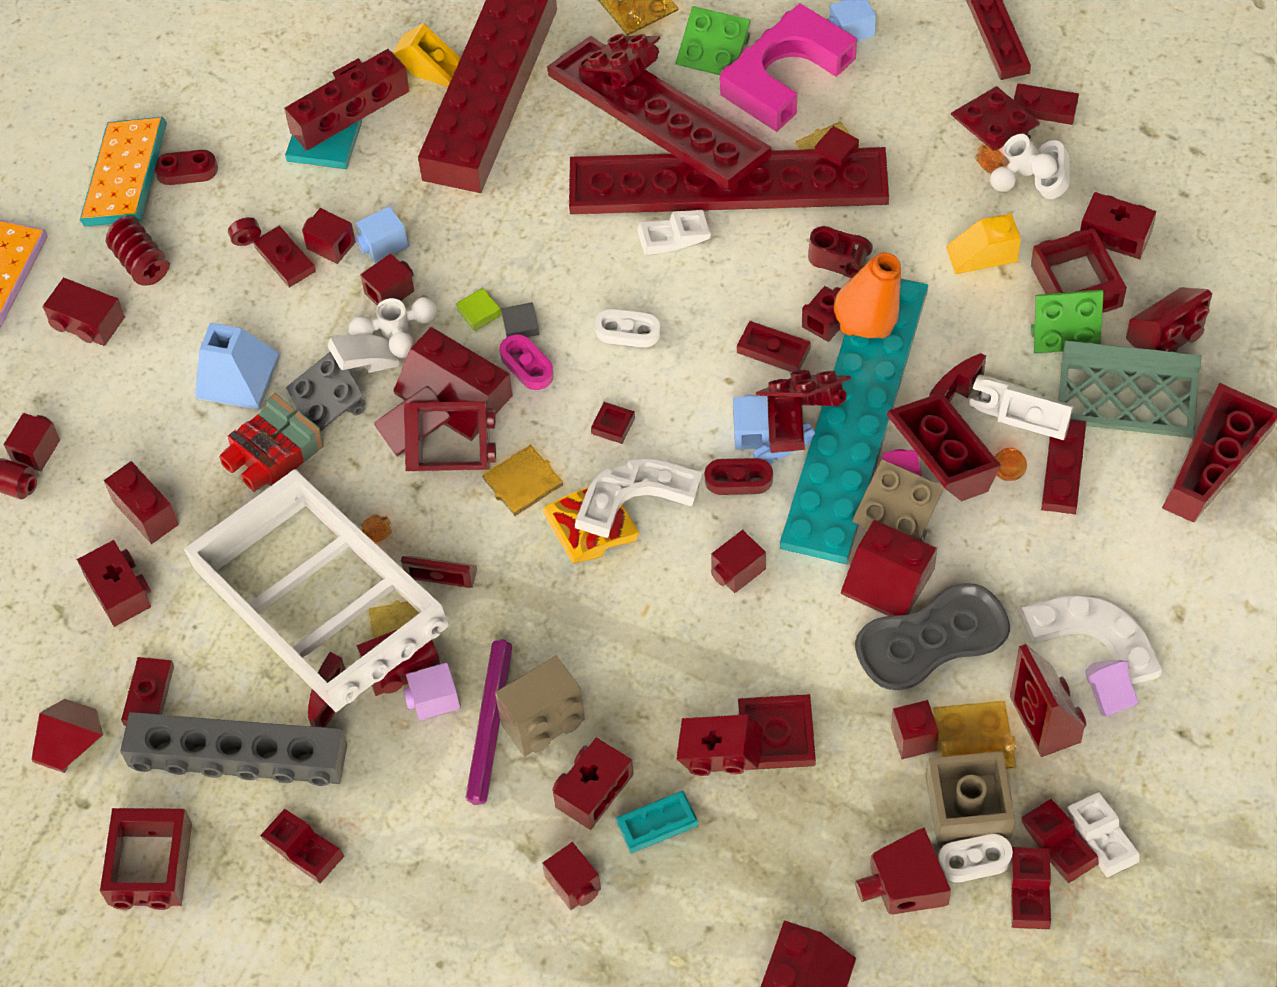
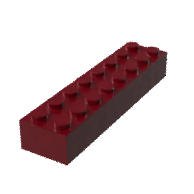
(485, 93)

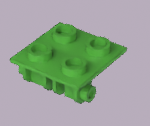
(712, 40)
(1068, 318)

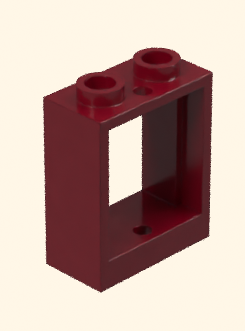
(1073, 247)
(414, 435)
(146, 823)

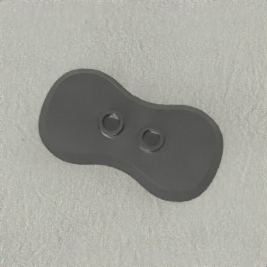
(909, 647)

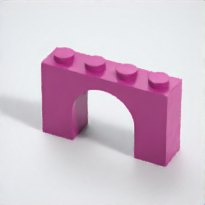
(796, 35)

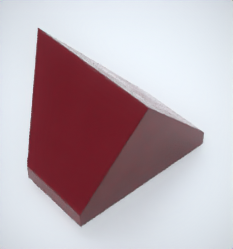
(64, 734)

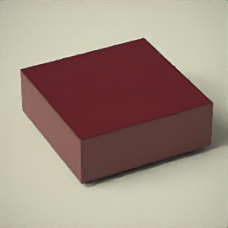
(836, 146)
(613, 422)

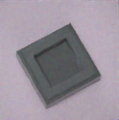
(520, 320)

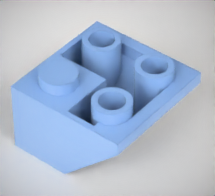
(234, 367)

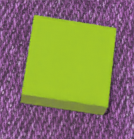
(478, 309)

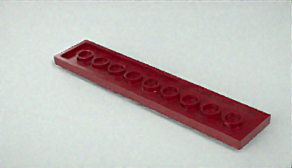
(670, 184)

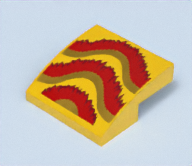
(581, 544)

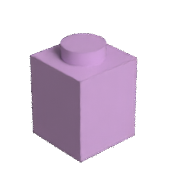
(431, 692)

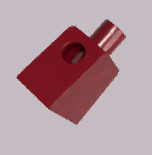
(906, 876)

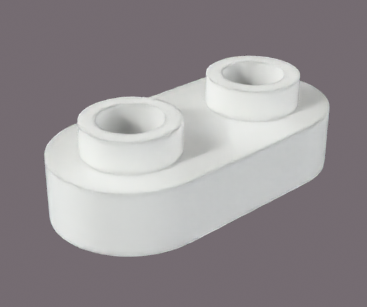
(1059, 182)
(628, 328)
(972, 856)

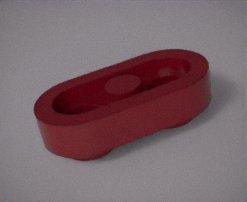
(186, 167)
(738, 475)

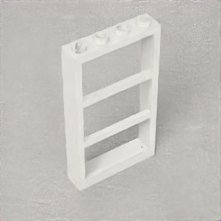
(264, 515)

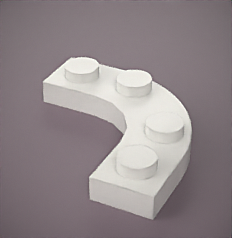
(636, 478)
(1099, 620)

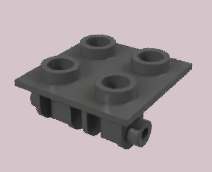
(326, 392)

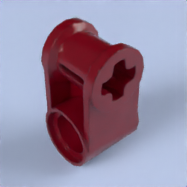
(837, 251)

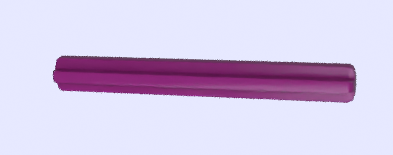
(488, 723)

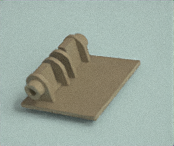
(899, 500)

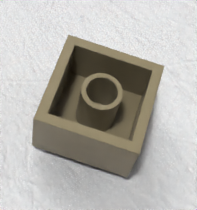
(540, 706)
(970, 796)

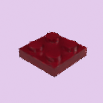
(786, 729)

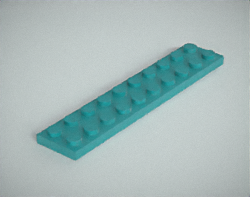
(851, 437)

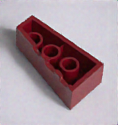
(1221, 445)

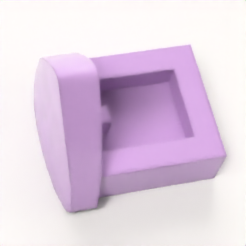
(1111, 686)

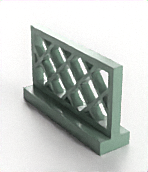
(1139, 364)

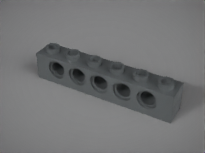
(148, 731)

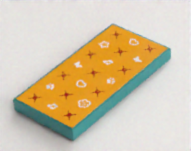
(123, 170)

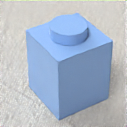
(854, 17)
(381, 234)
(750, 422)

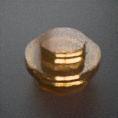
(989, 159)
(1012, 464)
(376, 528)

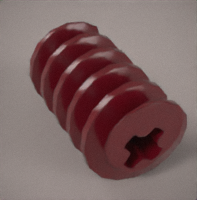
(137, 251)

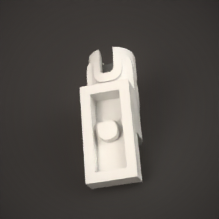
(1021, 407)

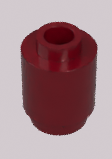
(16, 479)

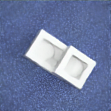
(679, 232)
(362, 350)
(1101, 832)

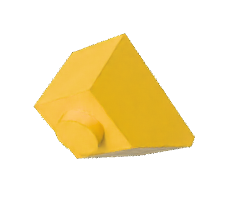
(426, 55)
(985, 244)

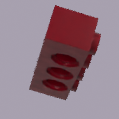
(347, 99)

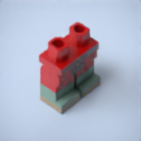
(271, 444)

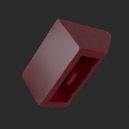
(1171, 321)

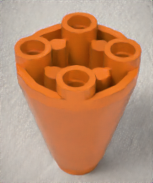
(871, 298)

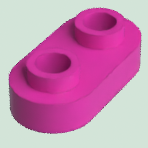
(530, 362)

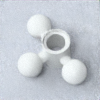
(1023, 158)
(394, 324)

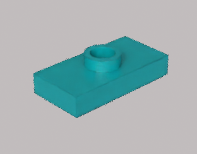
(656, 822)

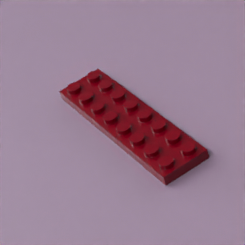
(665, 117)

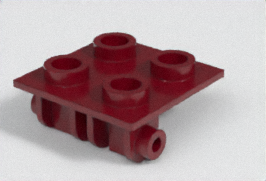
(624, 57)
(995, 118)
(818, 389)

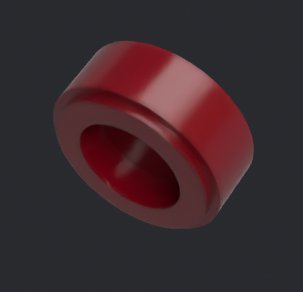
(244, 231)

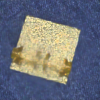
(637, 14)
(975, 730)

